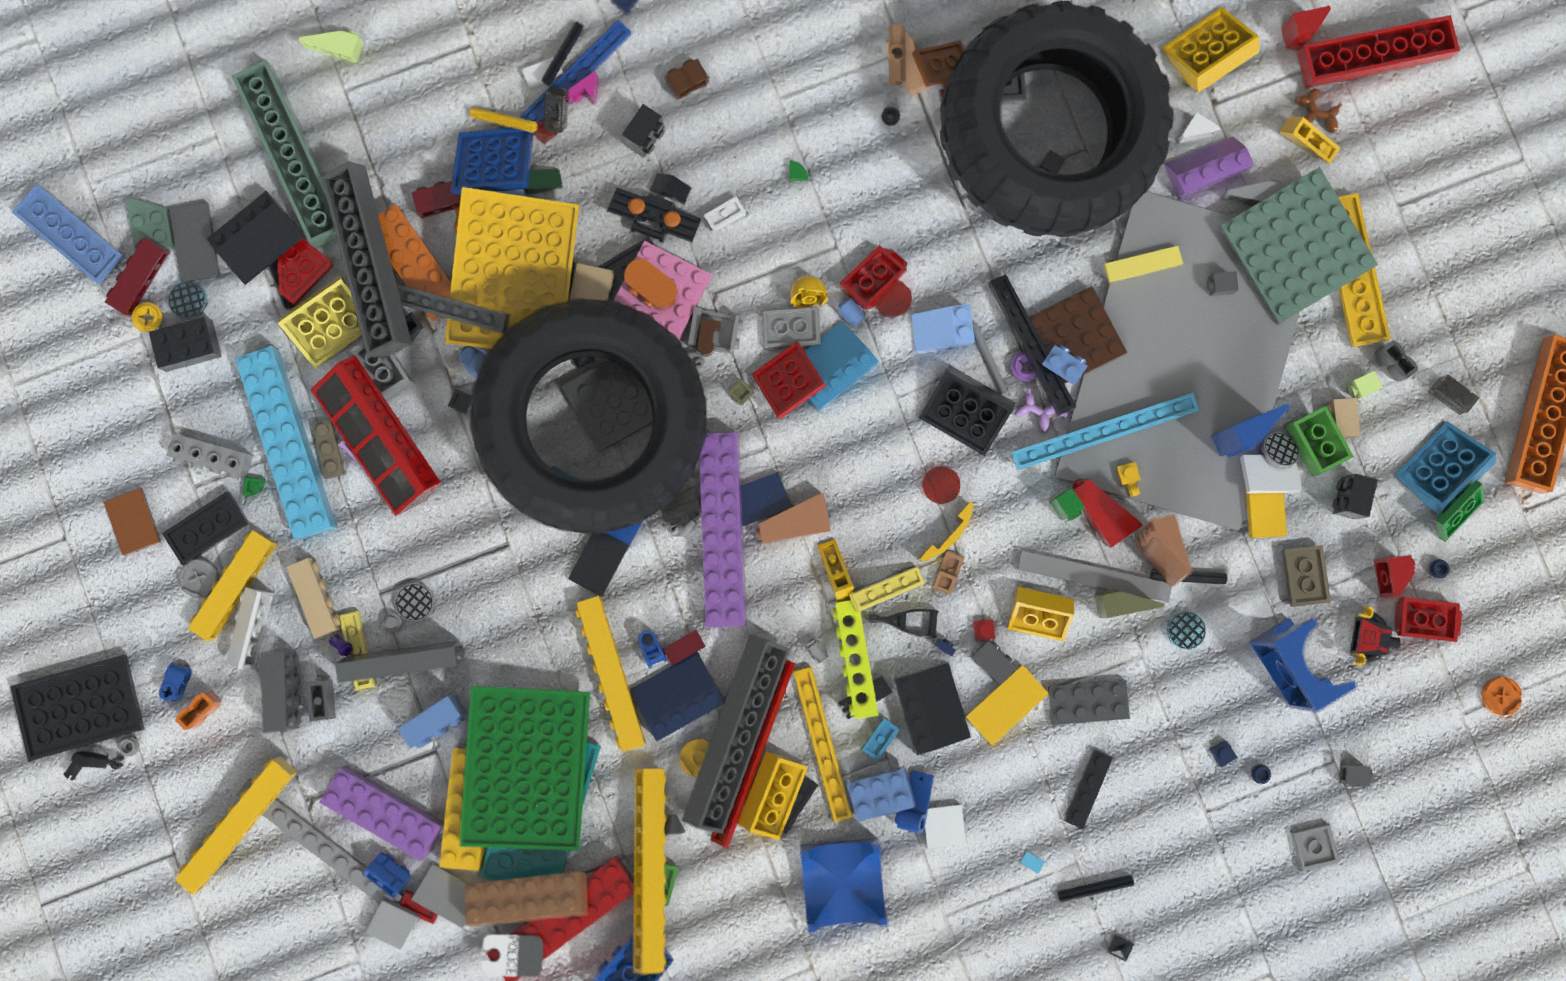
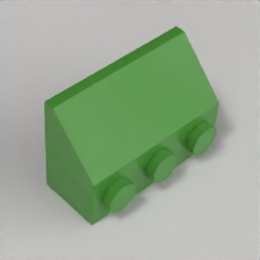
(1319, 441)

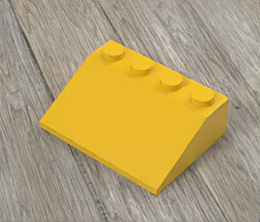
(1211, 49)

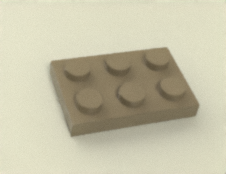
(1306, 576)

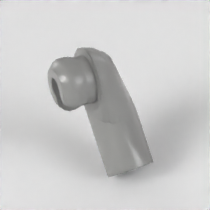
(696, 358)
(683, 530)

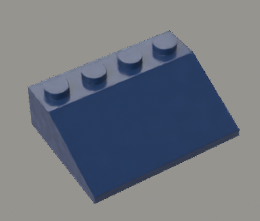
(677, 696)

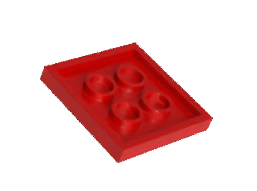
(788, 380)

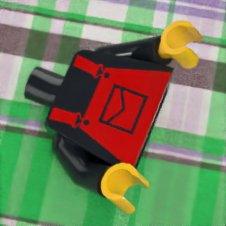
(1371, 637)

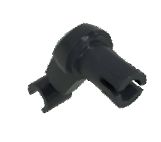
(90, 759)

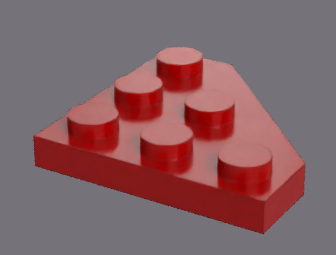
(301, 270)

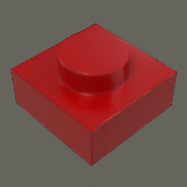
(984, 630)

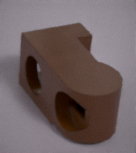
(706, 336)

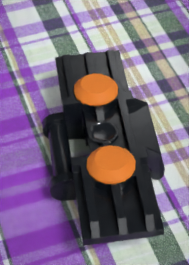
(656, 209)

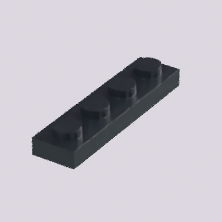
(1088, 789)

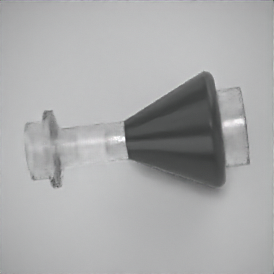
(673, 828)

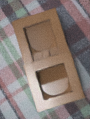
(948, 572)

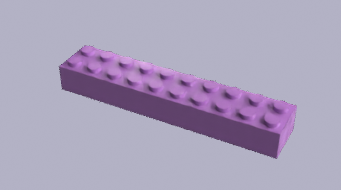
(722, 531)

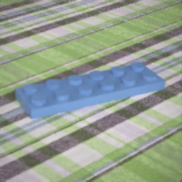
(68, 234)

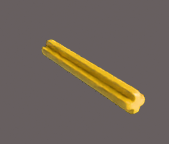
(503, 119)

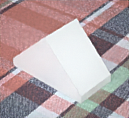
(1199, 128)

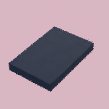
(763, 499)

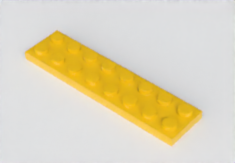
(1362, 296)

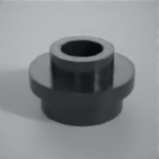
(893, 111)

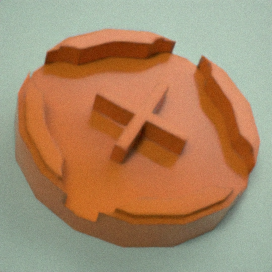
(1501, 696)

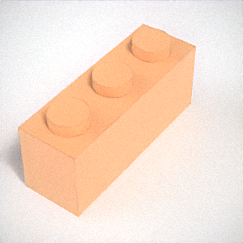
(914, 81)

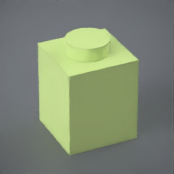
(1364, 385)

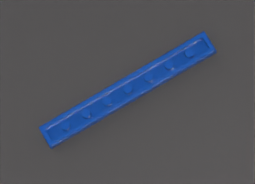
(583, 66)

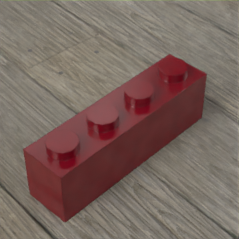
(435, 199)
(137, 276)

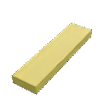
(1143, 264)
(886, 589)
(354, 633)

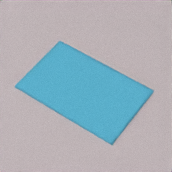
(1032, 862)

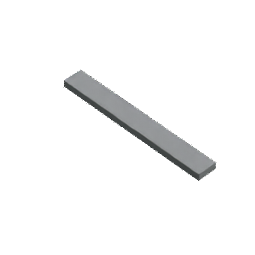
(1094, 576)

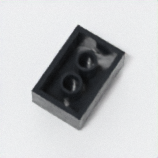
(185, 344)

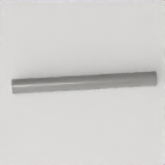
(989, 359)

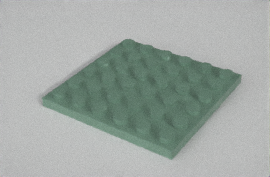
(1298, 245)

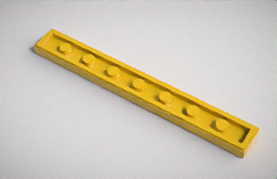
(822, 744)

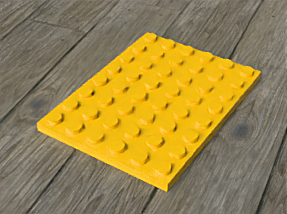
(509, 258)

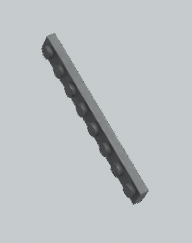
(453, 309)

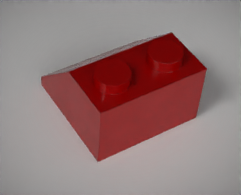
(1303, 26)
(1394, 574)

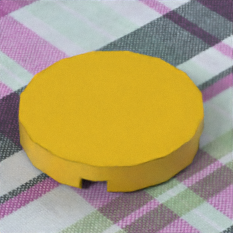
(693, 755)

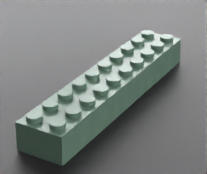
(287, 150)

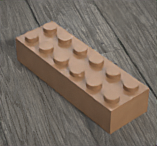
(526, 899)

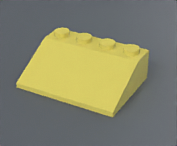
(323, 322)

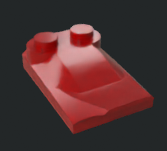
(873, 277)
(1428, 619)

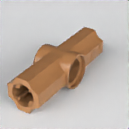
(896, 43)

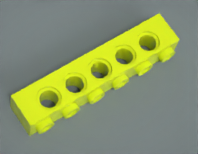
(869, 708)

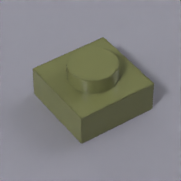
(741, 392)

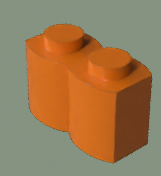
(200, 707)

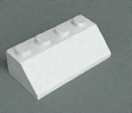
(249, 628)

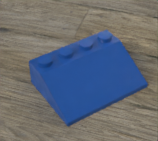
(1245, 435)

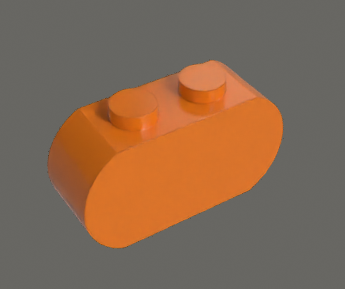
(650, 285)

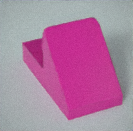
(587, 86)

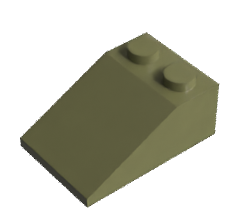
(1120, 603)

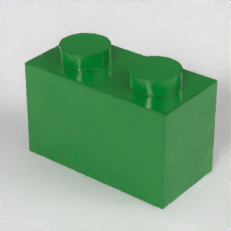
(1067, 505)

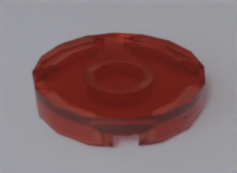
(895, 300)
(941, 485)

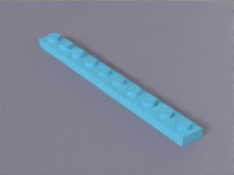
(1105, 431)

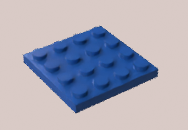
(492, 160)

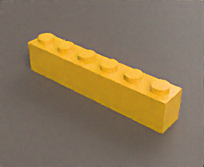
(226, 592)

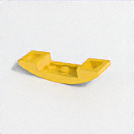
(964, 517)

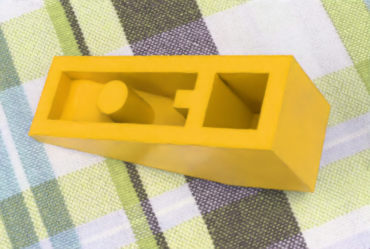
(1309, 138)
(836, 570)

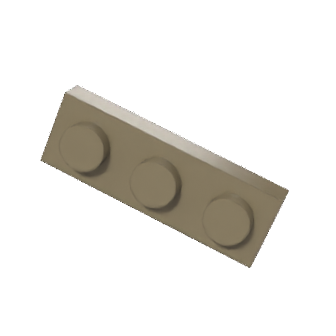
(328, 449)

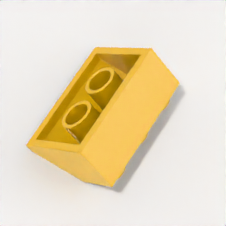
(1041, 614)

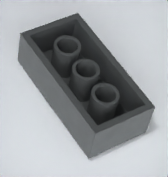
(280, 691)

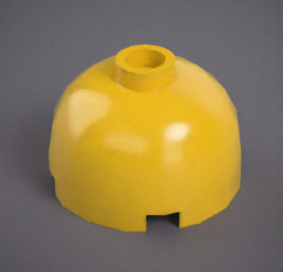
(808, 292)

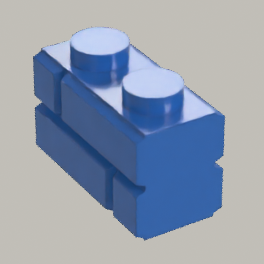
(387, 874)

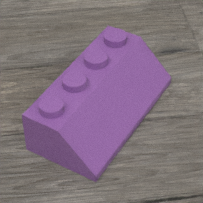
(1208, 166)

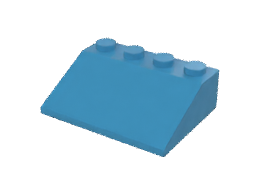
(840, 362)
(1445, 467)

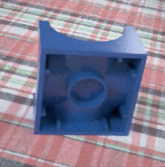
(1283, 658)
(843, 883)

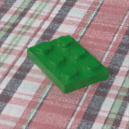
(1460, 510)

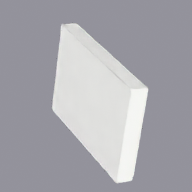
(1264, 478)

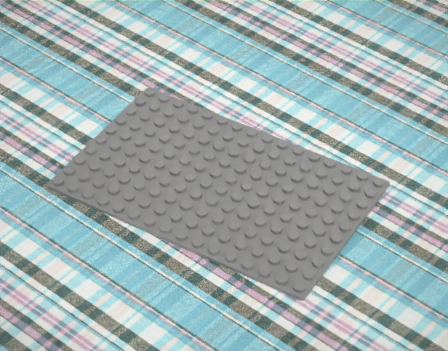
(1176, 346)

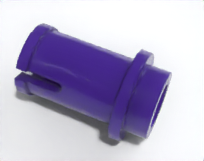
(344, 648)

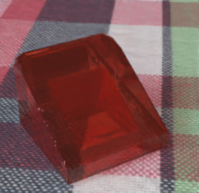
(542, 135)

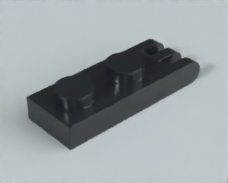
(880, 688)

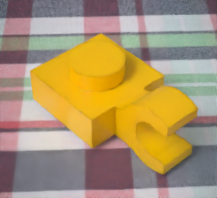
(1129, 475)

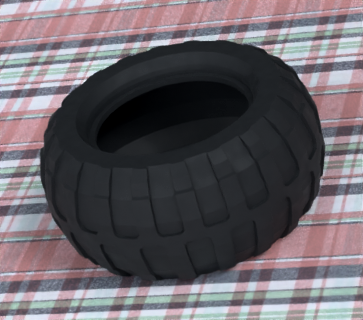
(1101, 56)
(570, 332)

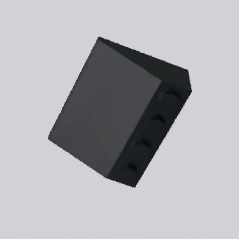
(255, 237)
(967, 410)
(932, 708)

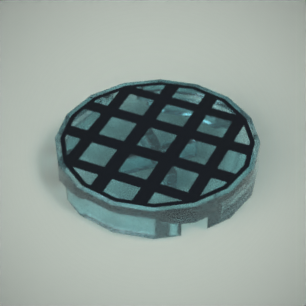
(187, 300)
(1186, 630)

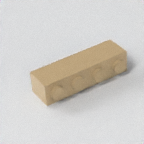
(314, 598)

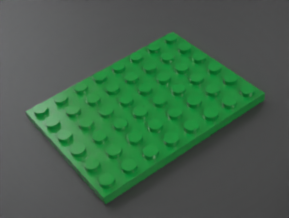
(524, 768)

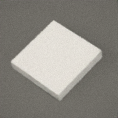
(945, 826)

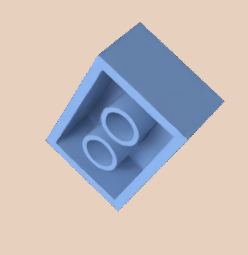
(433, 722)
(881, 793)

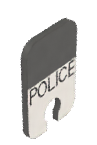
(519, 955)

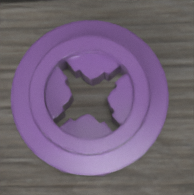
(1016, 368)

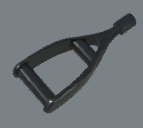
(902, 621)

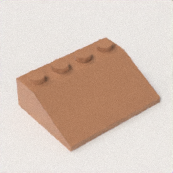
(1164, 549)

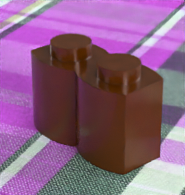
(687, 78)

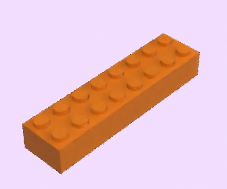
(1543, 422)

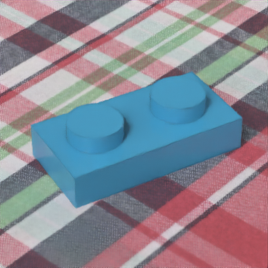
(880, 739)

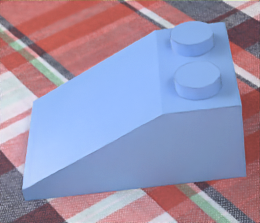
(943, 328)

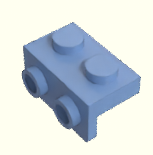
(1065, 365)

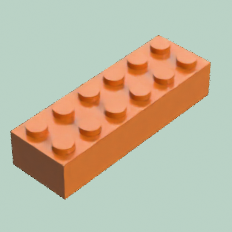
(411, 255)

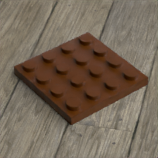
(1082, 328)

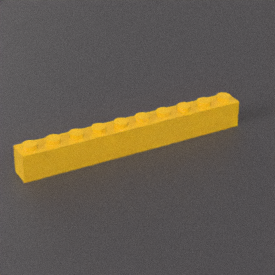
(649, 871)

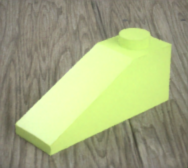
(336, 44)

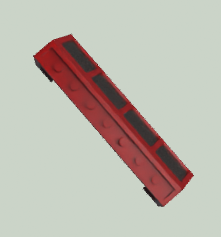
(375, 436)

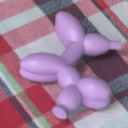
(1043, 413)

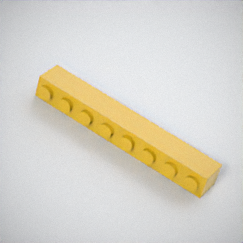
(611, 674)
(236, 825)

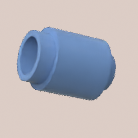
(851, 312)

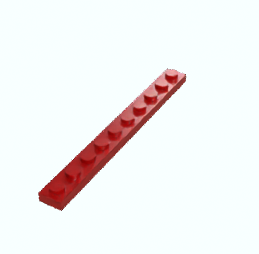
(725, 838)

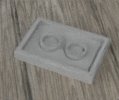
(790, 325)
(442, 895)

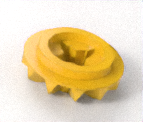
(143, 310)

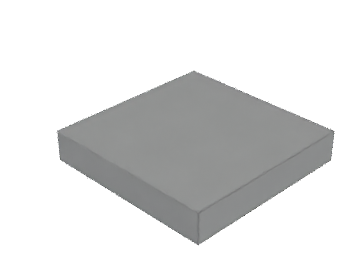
(1314, 847)
(392, 923)

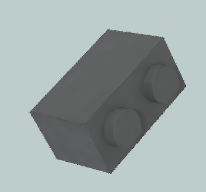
(994, 662)
(320, 700)

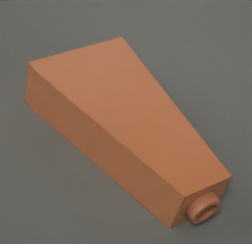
(799, 521)

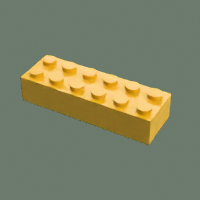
(451, 854)

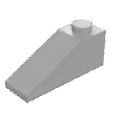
(1253, 193)

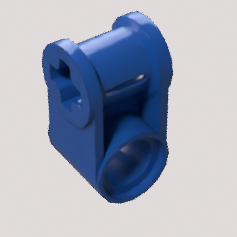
(652, 649)
(175, 679)

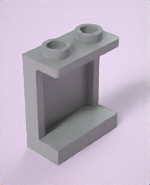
(725, 340)

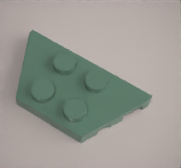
(150, 222)

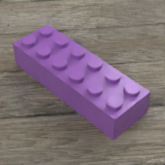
(382, 813)

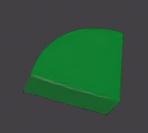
(797, 172)
(252, 485)

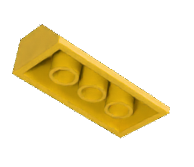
(772, 792)

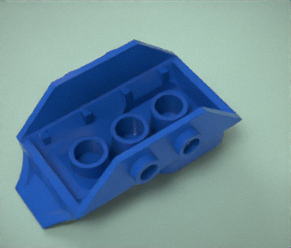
(621, 965)

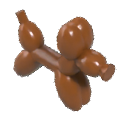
(1330, 116)

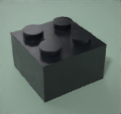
(643, 131)
(1354, 496)

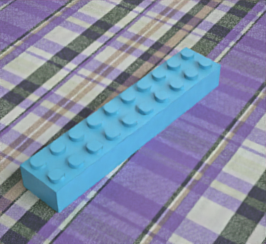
(285, 443)

